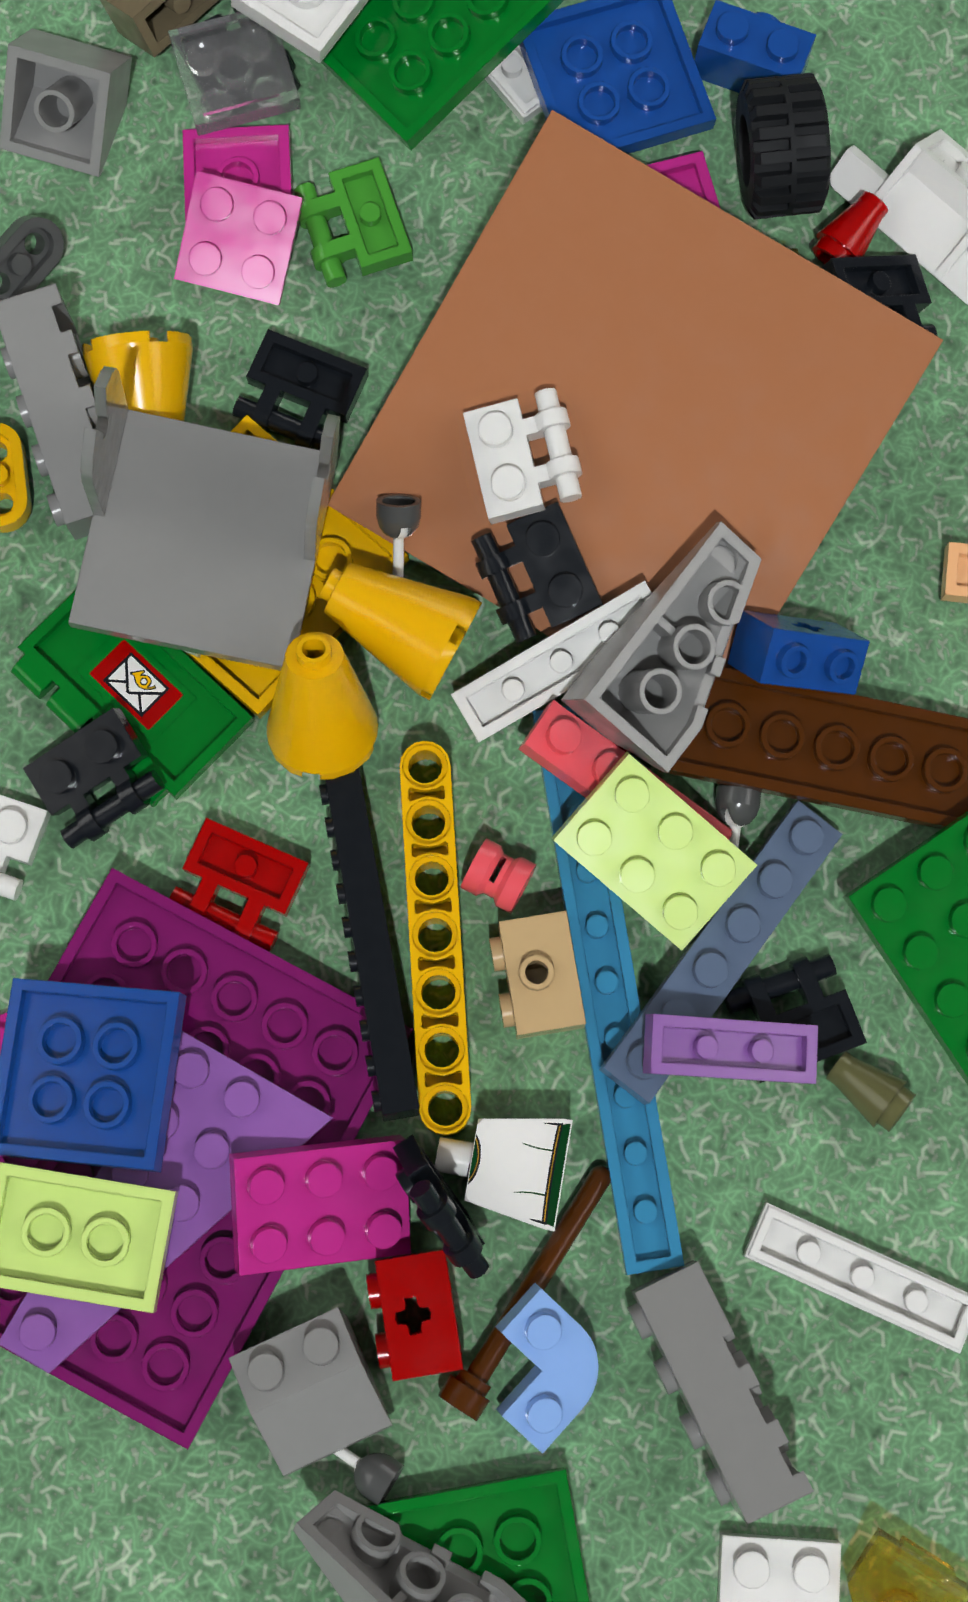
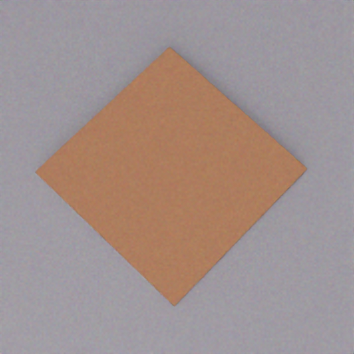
(692, 368)

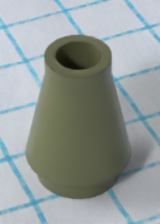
(872, 1091)

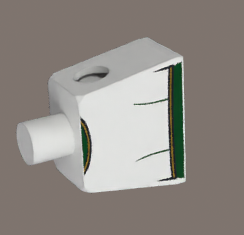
(512, 1167)

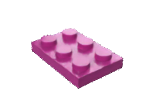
(318, 1205)

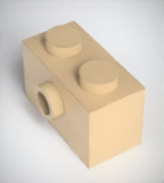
(539, 975)

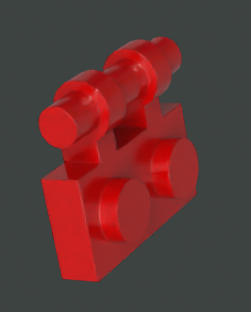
(247, 869)

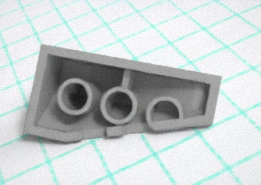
(659, 667)
(375, 1563)

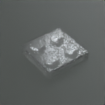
(233, 72)

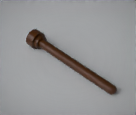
(470, 1386)

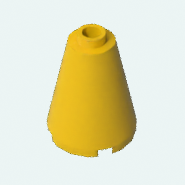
(150, 370)
(400, 622)
(320, 711)

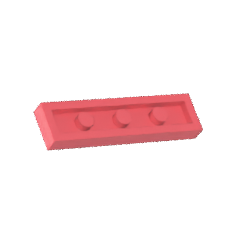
(583, 755)

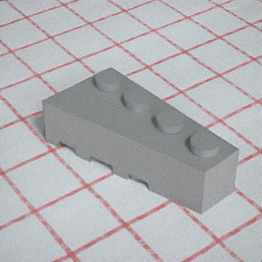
(718, 1393)

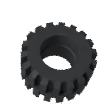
(783, 145)

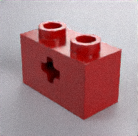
(437, 1344)

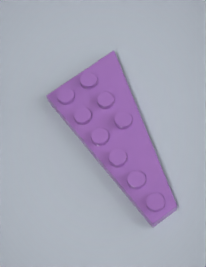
(212, 1114)

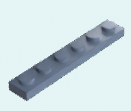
(728, 940)

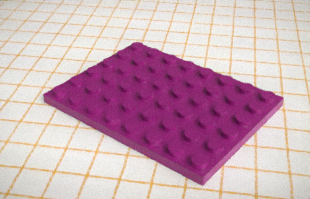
(273, 1022)

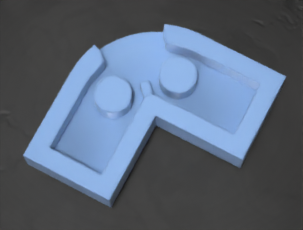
(562, 1372)

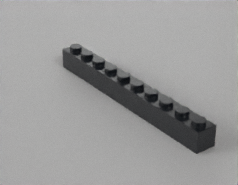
(372, 949)

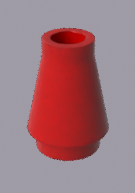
(851, 230)

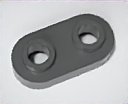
(25, 270)

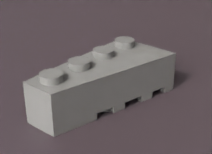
(56, 395)

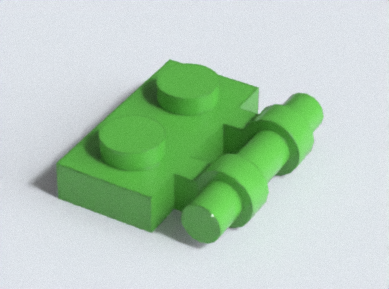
(369, 216)

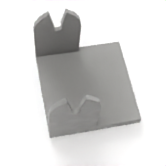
(198, 532)

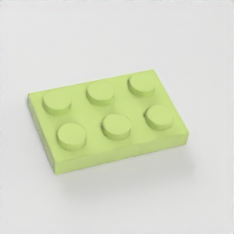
(654, 851)
(83, 1237)

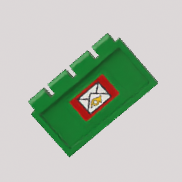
(163, 694)

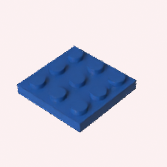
(619, 72)
(88, 1073)

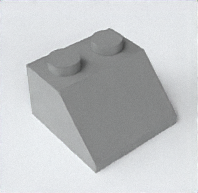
(63, 100)
(310, 1391)

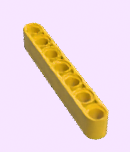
(426, 910)

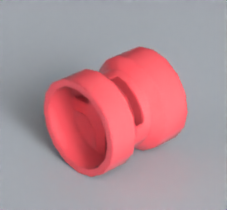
(508, 884)

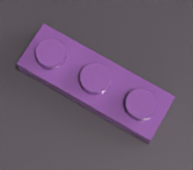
(730, 1049)

